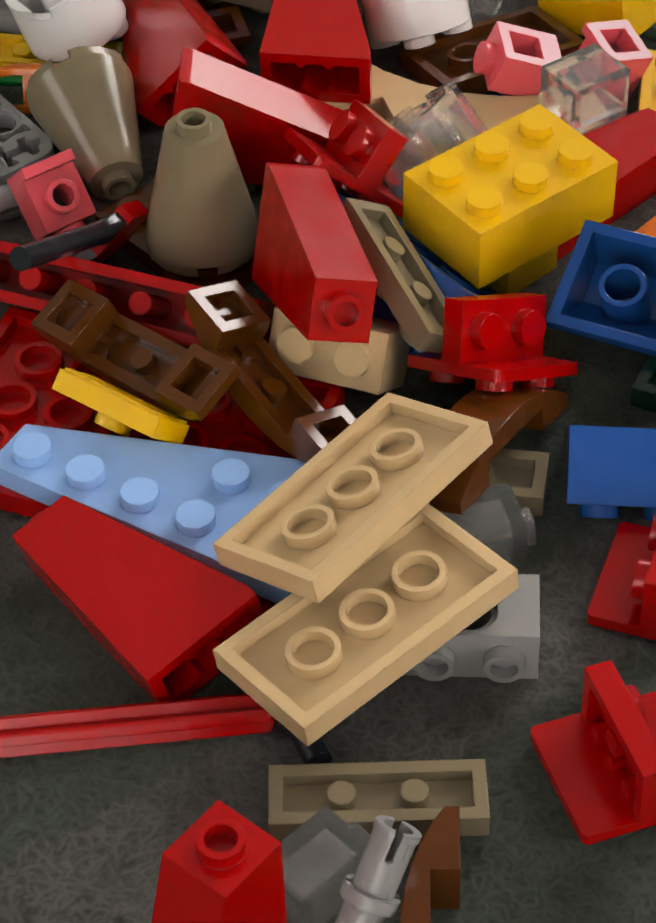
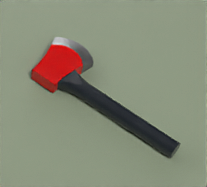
(92, 241)

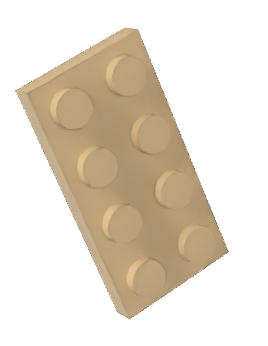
(352, 496)
(406, 601)

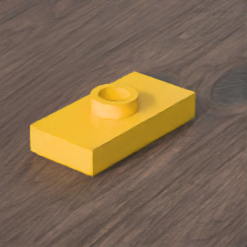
(119, 409)

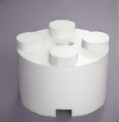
(413, 21)
(61, 25)

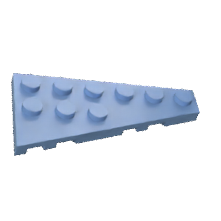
(155, 487)

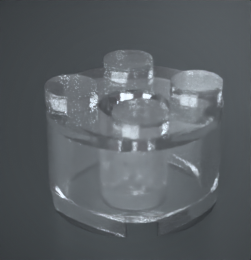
(432, 130)

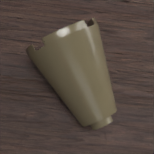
(92, 110)
(199, 199)

